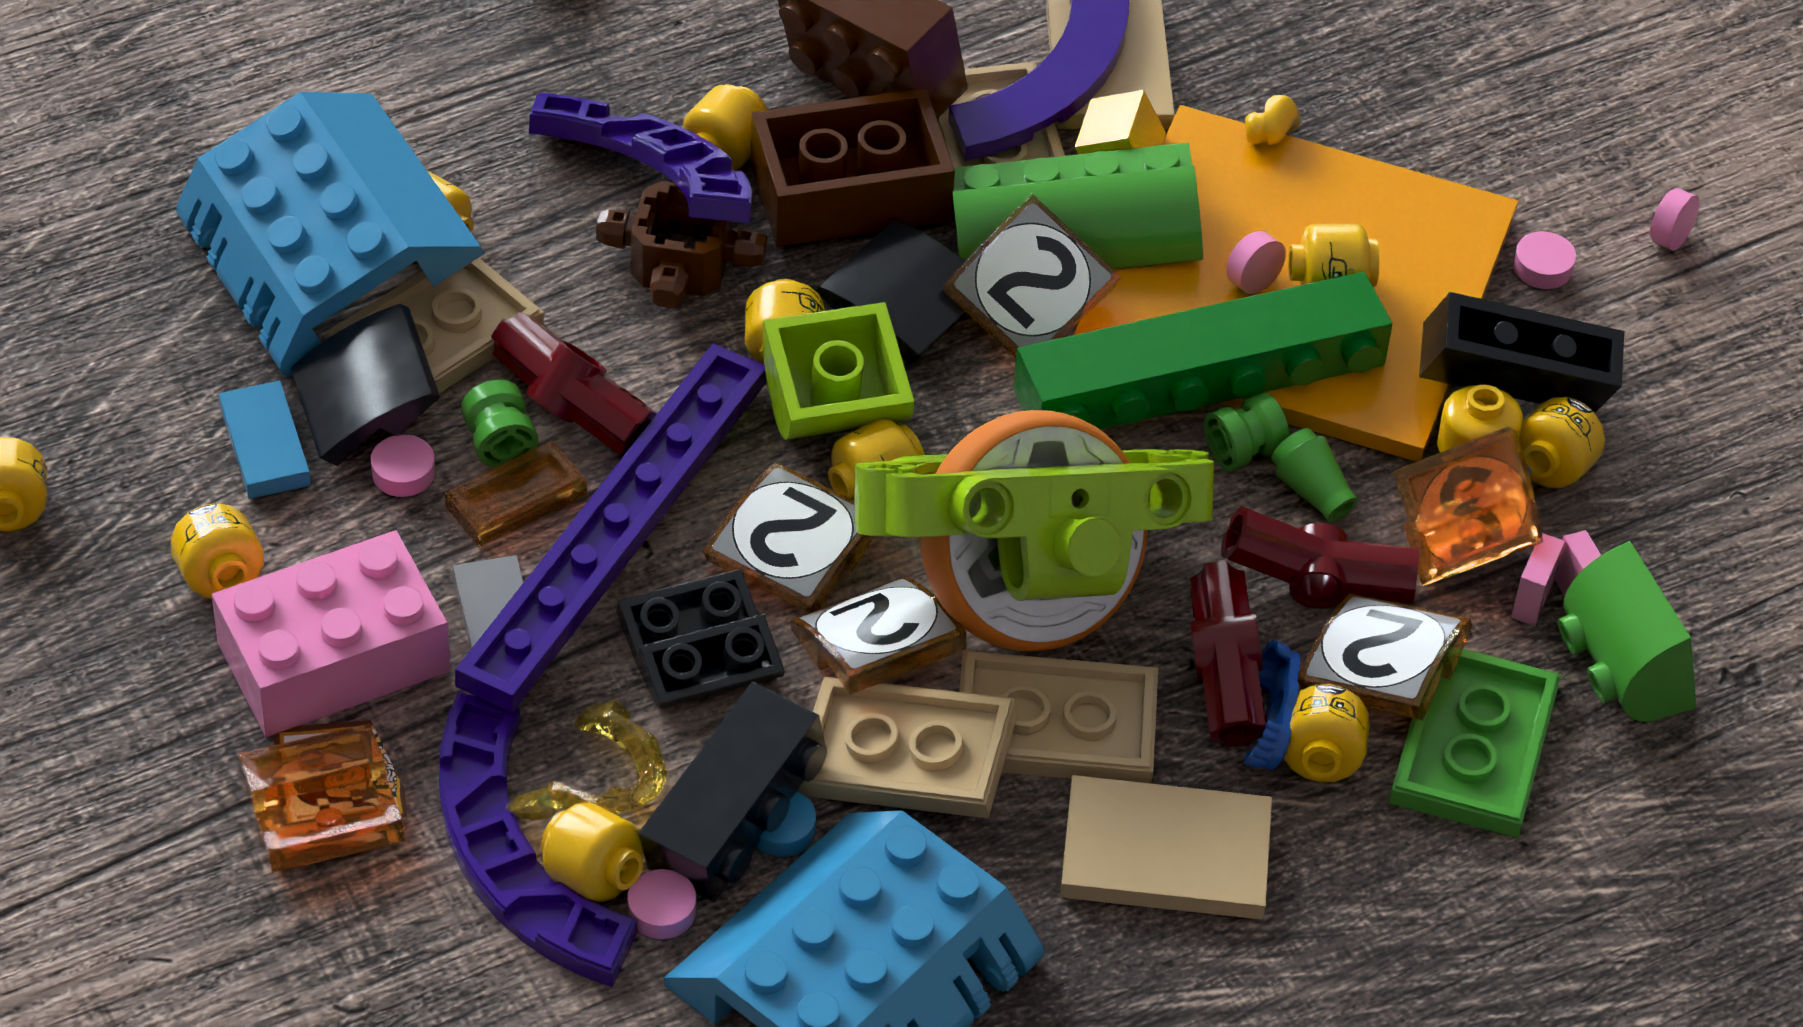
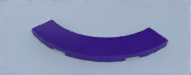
(1052, 89)
(681, 155)
(500, 858)

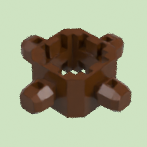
(671, 268)

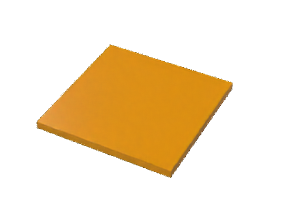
(1429, 241)

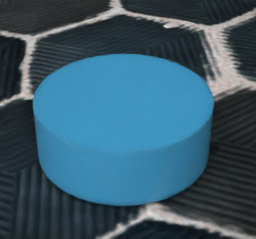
(794, 833)

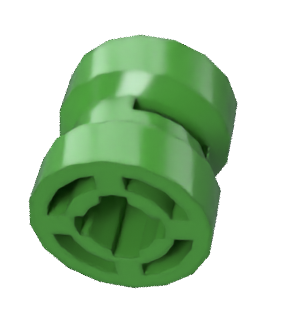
(499, 422)
(1244, 432)

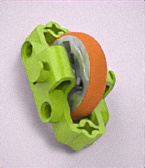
(1033, 522)

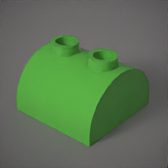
(1631, 635)

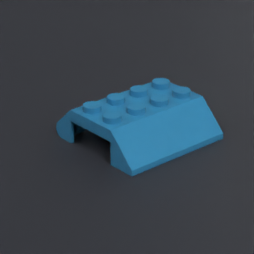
(317, 214)
(865, 936)

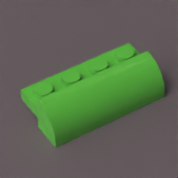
(1122, 203)

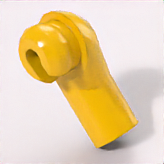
(1279, 118)

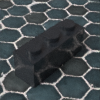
(1521, 352)
(735, 791)

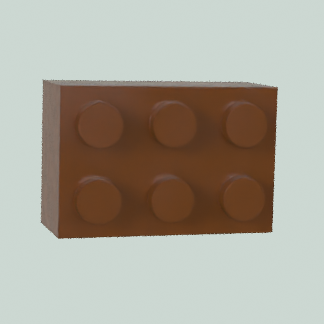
(878, 46)
(851, 166)

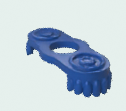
(1280, 680)

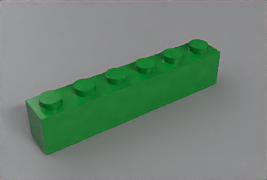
(1207, 354)

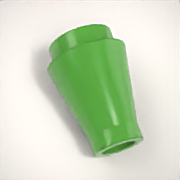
(1313, 473)

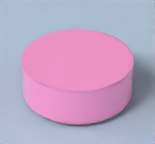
(1674, 218)
(1544, 260)
(1255, 262)
(403, 465)
(662, 904)

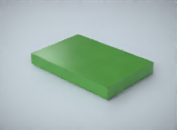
(1478, 744)

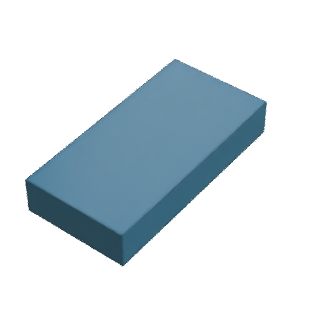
(264, 439)

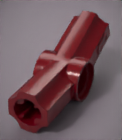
(570, 382)
(1320, 560)
(1227, 654)

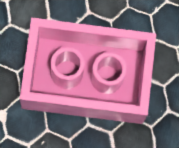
(331, 633)

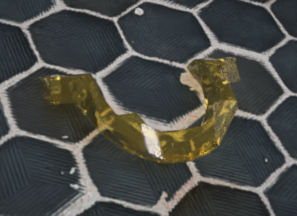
(642, 747)

